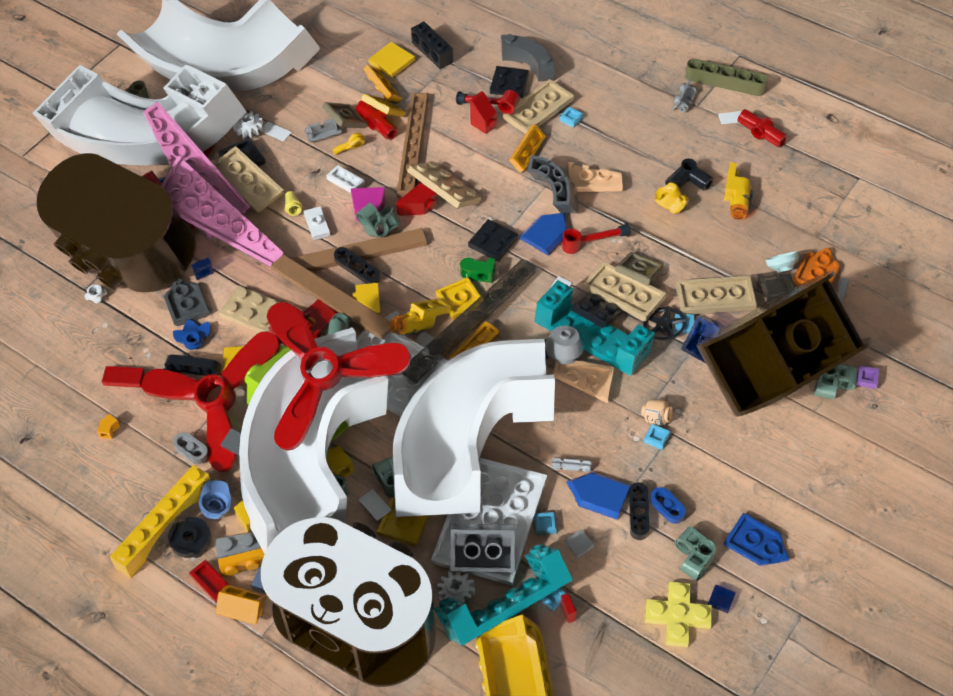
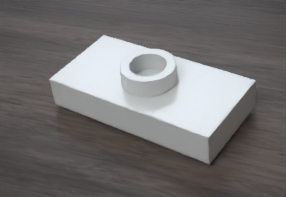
(345, 179)
(316, 223)

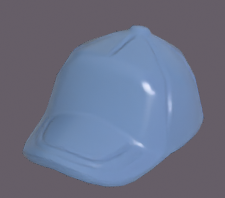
(215, 499)

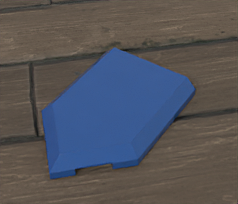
(546, 232)
(599, 493)
(756, 542)

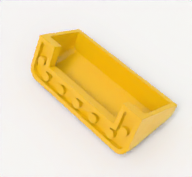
(514, 659)

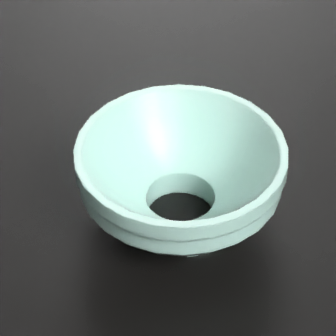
(783, 262)

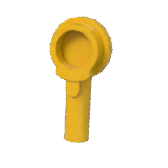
(355, 141)

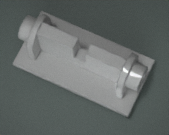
(685, 97)
(317, 131)

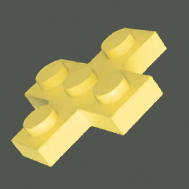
(678, 614)

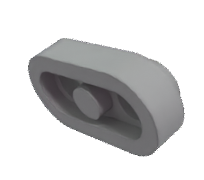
(192, 448)

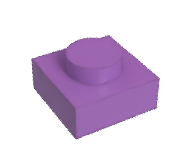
(867, 377)

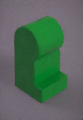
(478, 270)

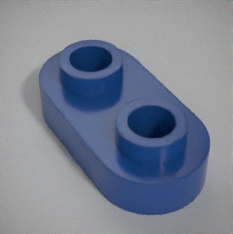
(668, 506)

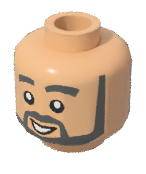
(657, 412)

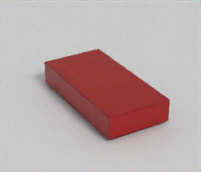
(123, 376)
(208, 579)

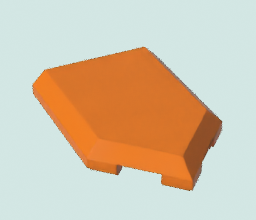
(814, 265)

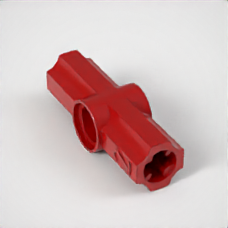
(377, 120)
(762, 128)

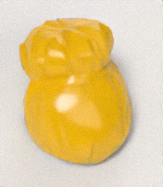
(671, 198)

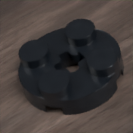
(192, 548)

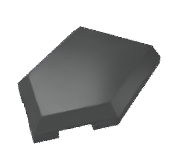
(186, 302)

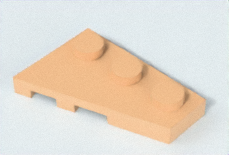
(594, 180)
(587, 377)

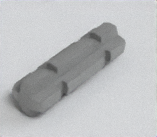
(571, 464)

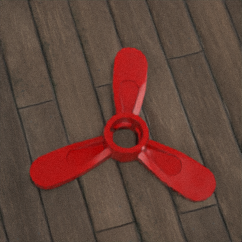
(362, 363)
(181, 387)

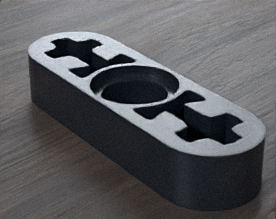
(360, 274)
(192, 365)
(634, 518)

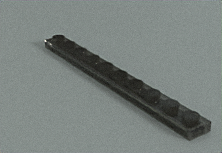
(468, 320)

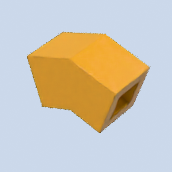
(107, 427)

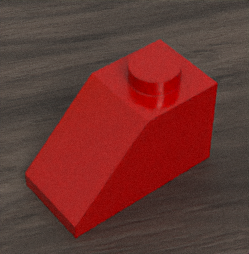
(482, 113)
(417, 201)

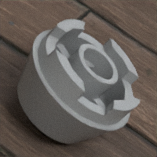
(564, 345)

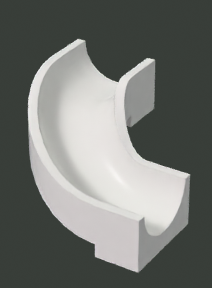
(238, 53)
(111, 122)
(452, 416)
(297, 483)

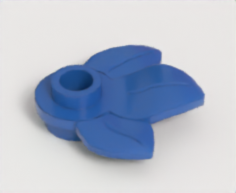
(192, 332)

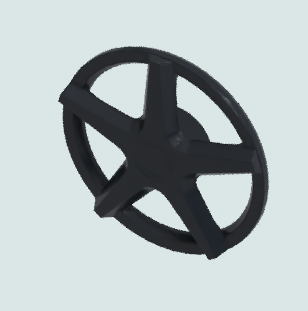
(665, 323)

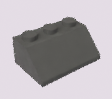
(482, 548)

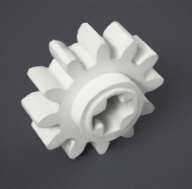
(248, 125)
(462, 583)

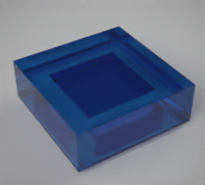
(202, 268)
(721, 598)

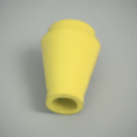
(292, 204)

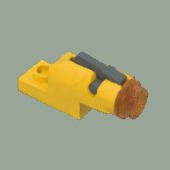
(738, 192)
(421, 317)

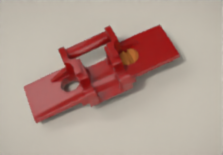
(316, 317)

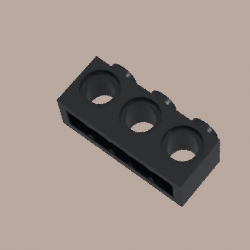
(432, 45)

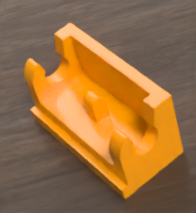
(240, 604)

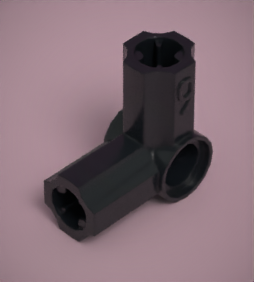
(690, 172)

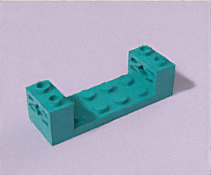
(606, 343)
(465, 626)

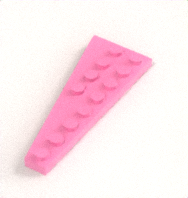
(176, 143)
(208, 210)

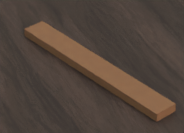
(412, 142)
(364, 249)
(332, 296)

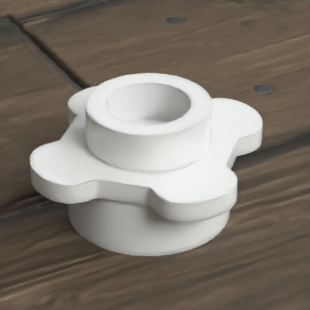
(95, 293)

